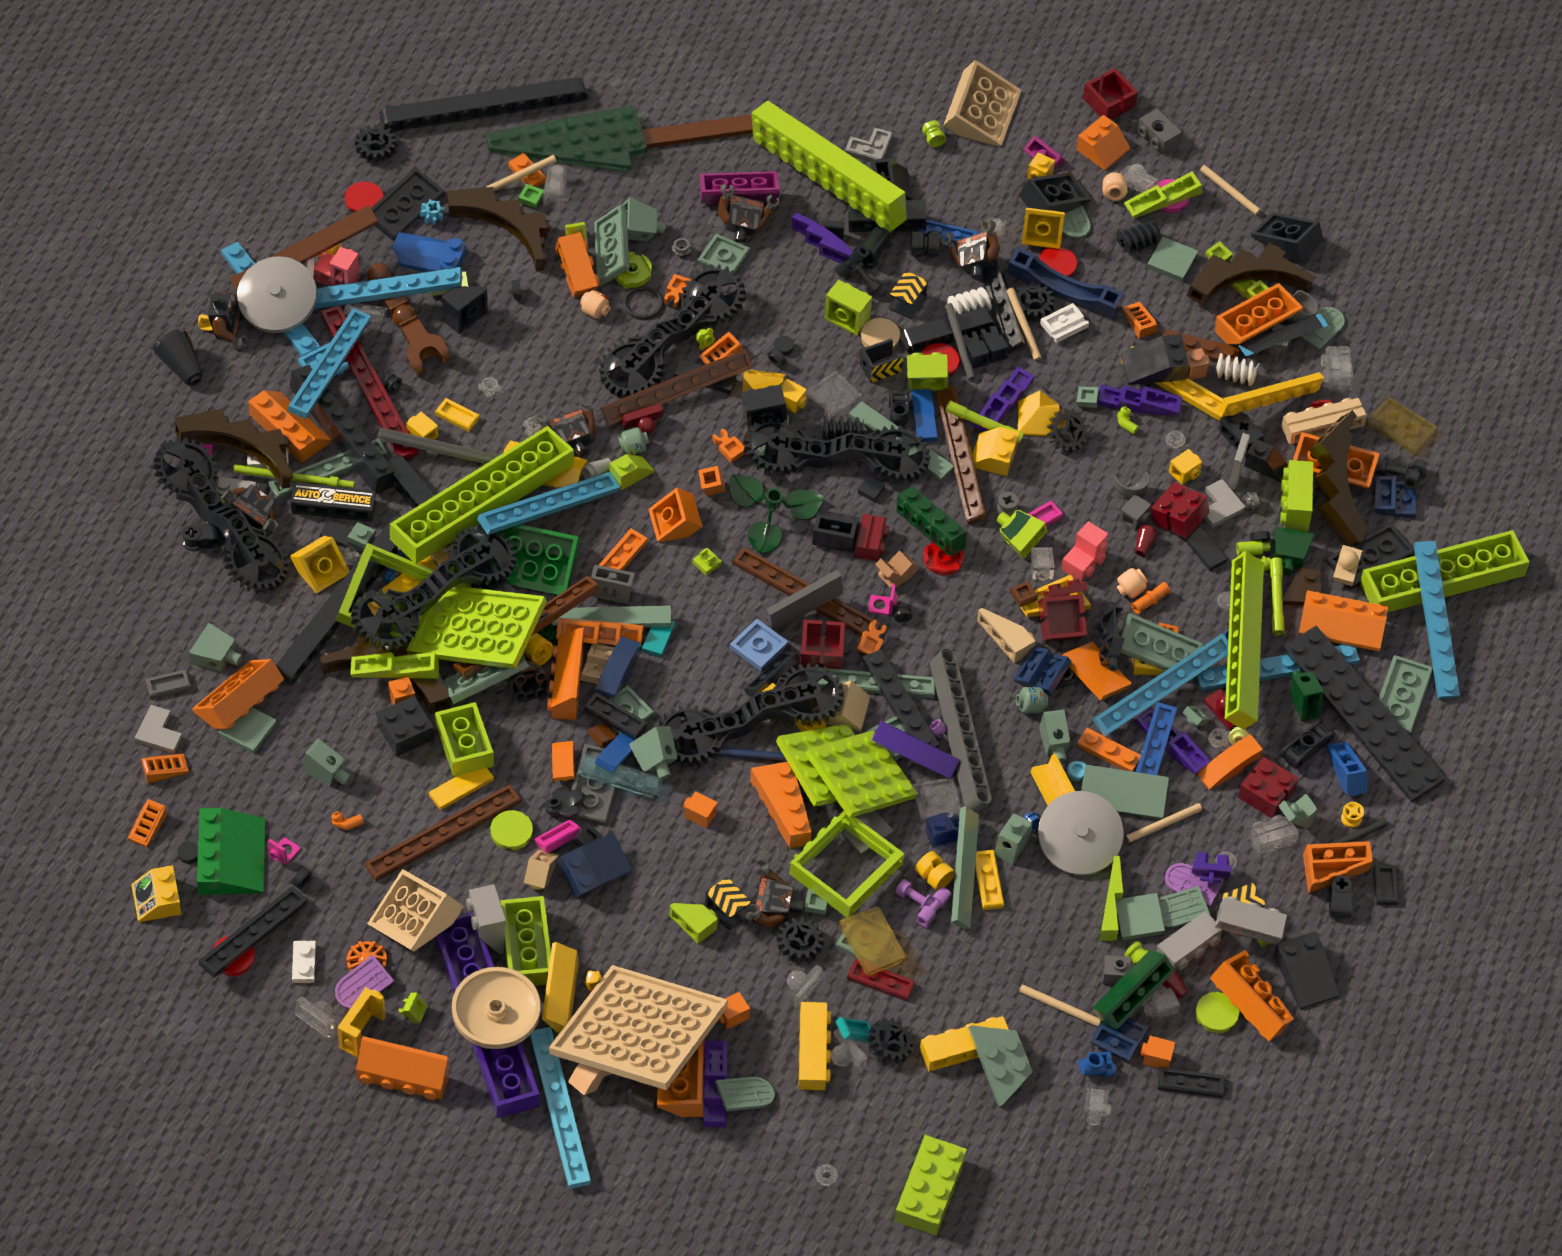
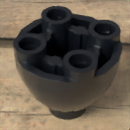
(529, 683)

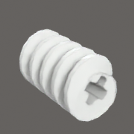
(970, 301)
(1236, 369)

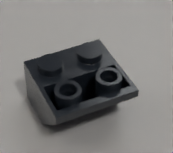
(893, 173)
(835, 530)

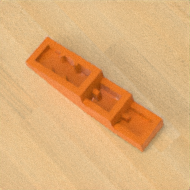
(600, 631)

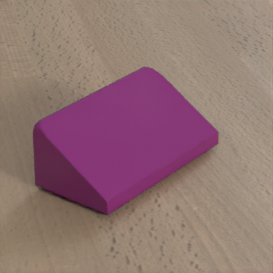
(1038, 146)

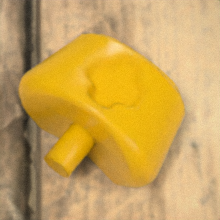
(204, 323)
(592, 980)

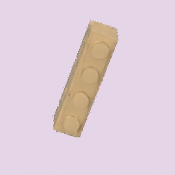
(1319, 420)

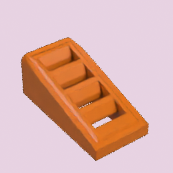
(1141, 331)
(721, 343)
(157, 774)
(153, 811)

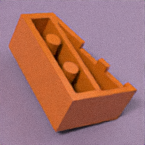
(577, 264)
(1330, 860)

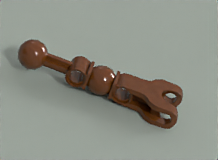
(405, 317)

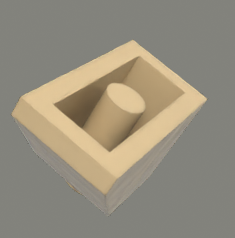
(540, 869)

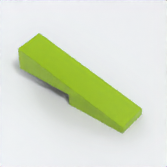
(1158, 198)
(388, 666)
(1115, 891)

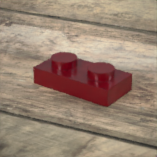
(1073, 586)

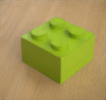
(848, 307)
(927, 371)

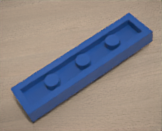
(1156, 739)

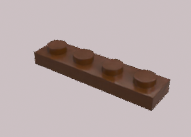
(1209, 347)

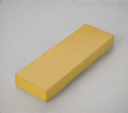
(460, 787)
(988, 880)

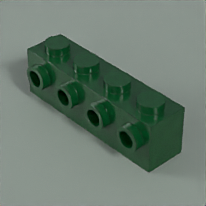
(931, 521)
(1133, 989)

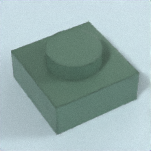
(1087, 397)
(361, 535)
(1196, 716)
(815, 904)

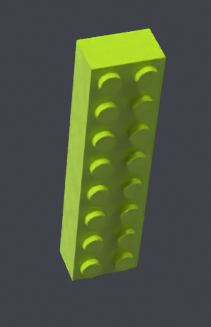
(1461, 570)

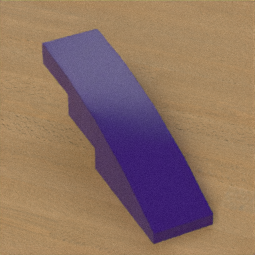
(829, 244)
(1006, 397)
(1145, 401)
(1178, 745)
(915, 749)
(714, 1070)

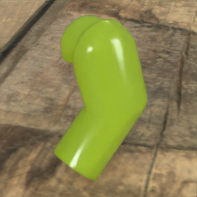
(1124, 420)

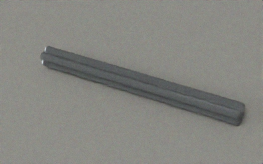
(435, 446)

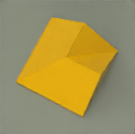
(760, 379)
(1035, 414)

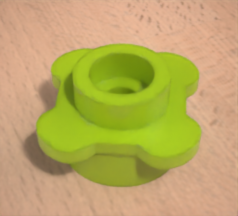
(705, 338)

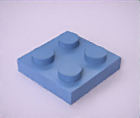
(758, 645)

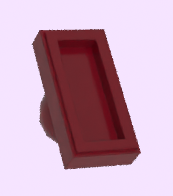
(643, 418)
(1216, 704)

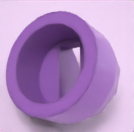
(937, 728)

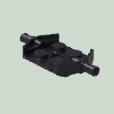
(1109, 637)

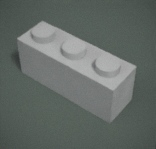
(1251, 920)
(1190, 941)

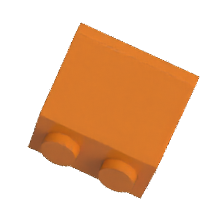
(1103, 143)
(675, 516)

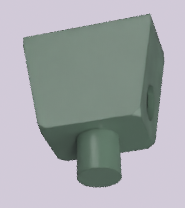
(642, 221)
(214, 650)
(1055, 734)
(655, 751)
(325, 764)
(1017, 833)

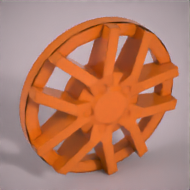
(366, 953)

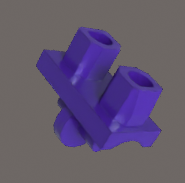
(1209, 871)

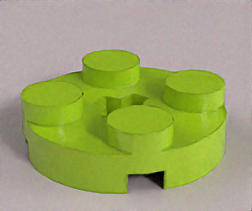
(640, 276)

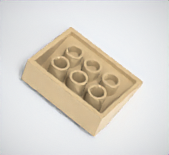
(982, 105)
(414, 912)

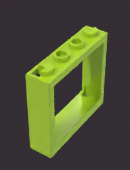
(387, 559)
(848, 906)

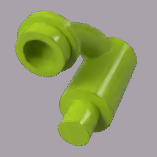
(1255, 548)

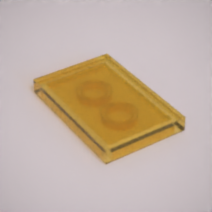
(1401, 425)
(872, 940)

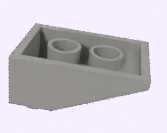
(487, 916)

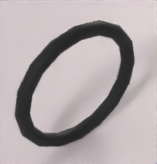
(639, 289)

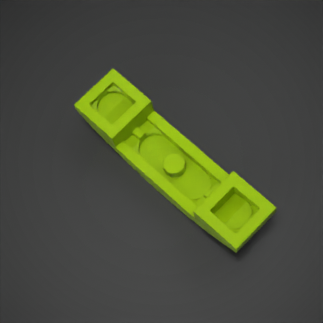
(1248, 288)

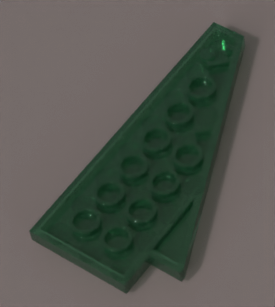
(586, 139)

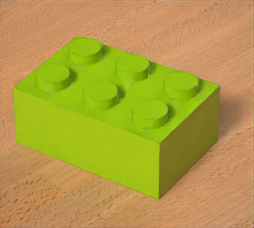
(1297, 495)
(464, 739)

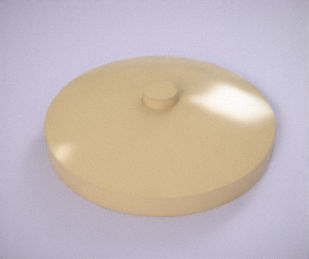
(496, 1007)

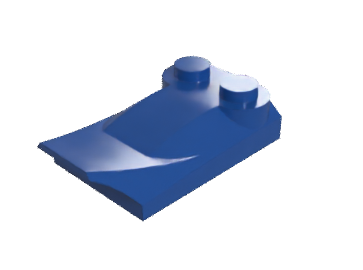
(428, 253)

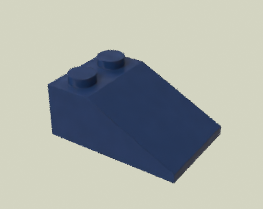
(594, 865)

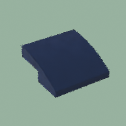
(1394, 498)
(1042, 670)
(1121, 1041)

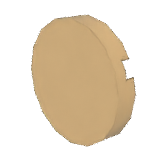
(878, 331)

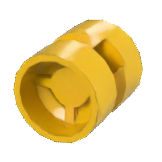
(538, 649)
(933, 869)

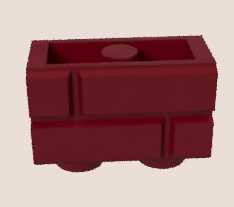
(870, 537)

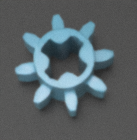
(432, 211)

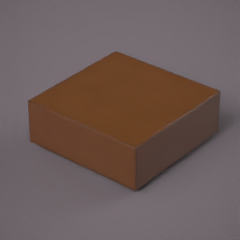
(1023, 594)
(602, 735)

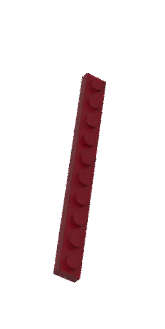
(370, 384)

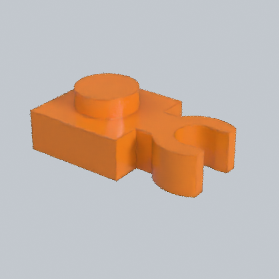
(674, 289)
(729, 447)
(870, 640)

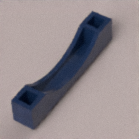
(1094, 297)

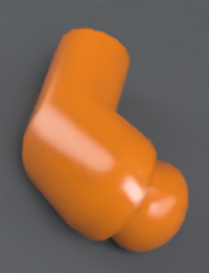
(345, 823)

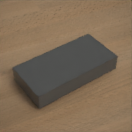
(168, 684)

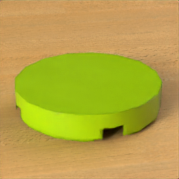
(511, 830)
(1216, 1012)

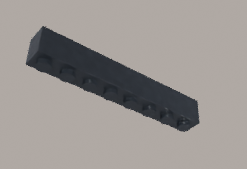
(347, 436)

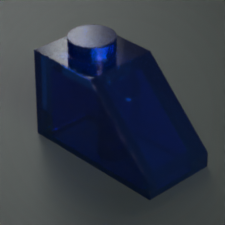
(942, 828)

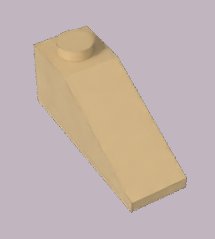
(1008, 635)

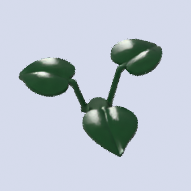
(762, 535)

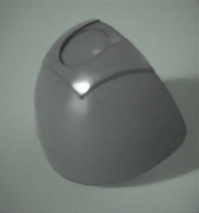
(1309, 306)
(1138, 489)

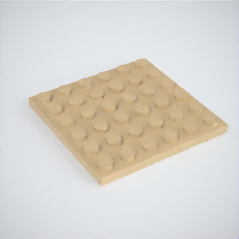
(638, 1027)

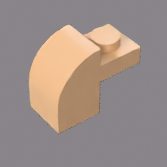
(586, 1078)

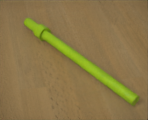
(332, 481)

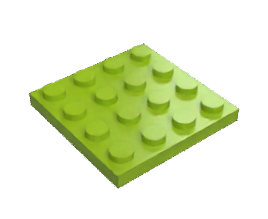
(794, 749)
(861, 774)

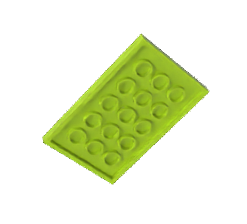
(478, 626)

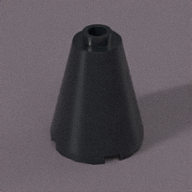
(180, 356)

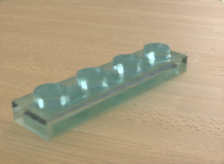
(622, 777)

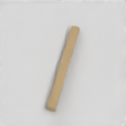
(523, 173)
(1230, 190)
(1024, 324)
(1163, 823)
(1060, 1005)

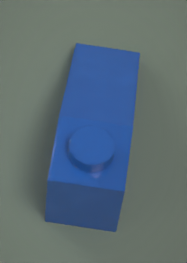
(1348, 768)

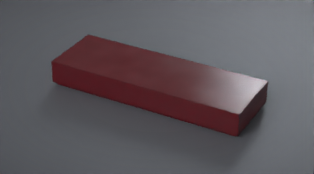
(882, 981)

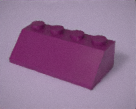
(746, 184)

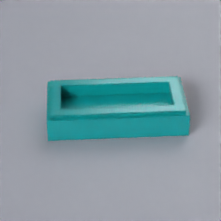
(657, 640)
(854, 1029)

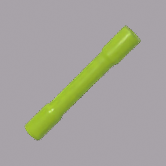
(963, 413)
(1276, 572)

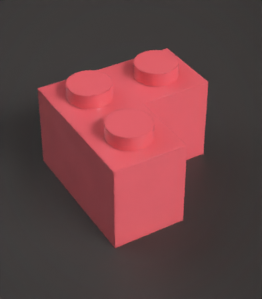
(337, 268)
(1086, 553)

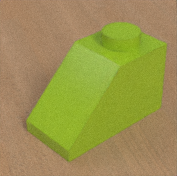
(629, 470)
(694, 920)

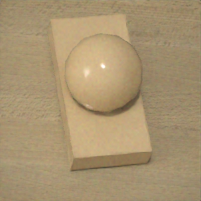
(1347, 565)

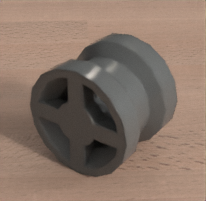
(1011, 507)

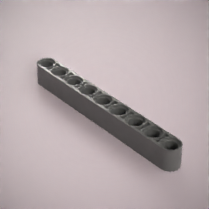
(960, 730)

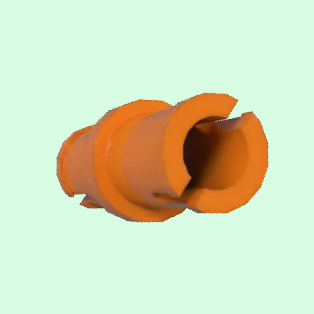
(1150, 598)

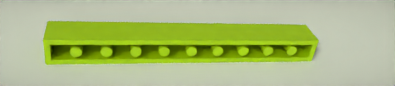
(1244, 641)

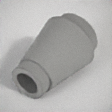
(596, 468)

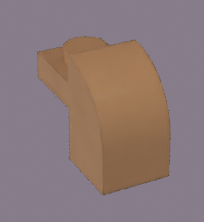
(897, 570)

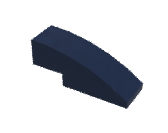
(618, 667)

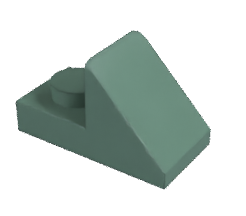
(1300, 812)

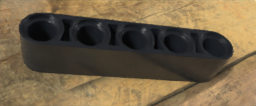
(940, 331)

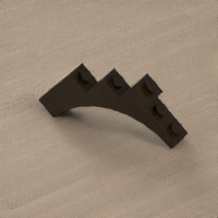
(485, 205)
(1245, 267)
(242, 435)
(429, 690)

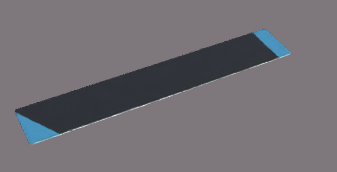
(1283, 334)

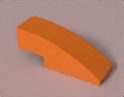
(1230, 762)

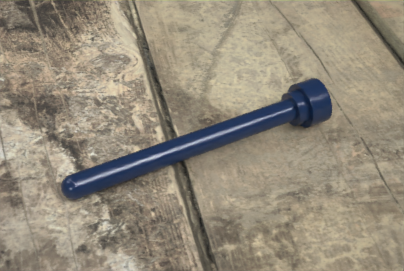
(752, 754)

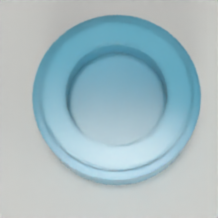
(1076, 771)

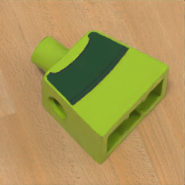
(1021, 531)

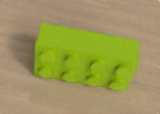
(527, 938)
(930, 1185)

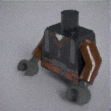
(743, 214)
(975, 252)
(224, 318)
(574, 427)
(254, 505)
(773, 899)

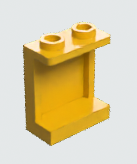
(368, 1004)

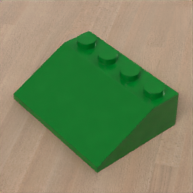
(543, 558)
(230, 852)

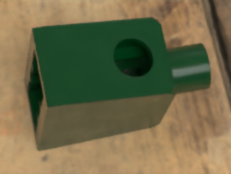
(1291, 547)
(1305, 687)

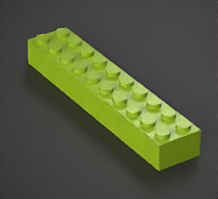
(829, 166)
(486, 489)

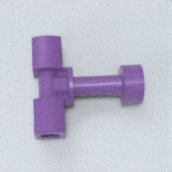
(929, 904)

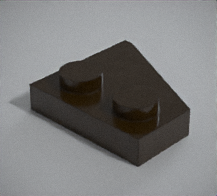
(1304, 580)

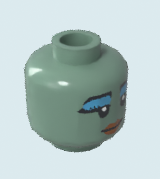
(633, 441)
(1032, 700)

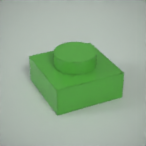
(531, 196)

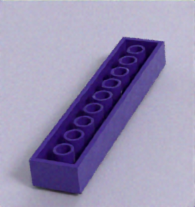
(504, 1069)

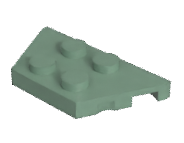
(1001, 1059)

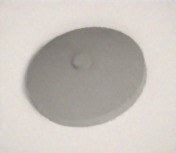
(277, 294)
(1080, 833)

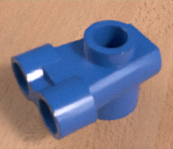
(1097, 1064)

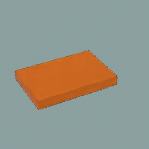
(1094, 675)

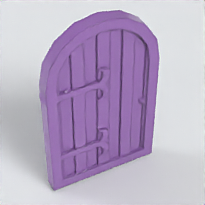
(1180, 878)
(367, 974)

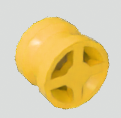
(1349, 810)

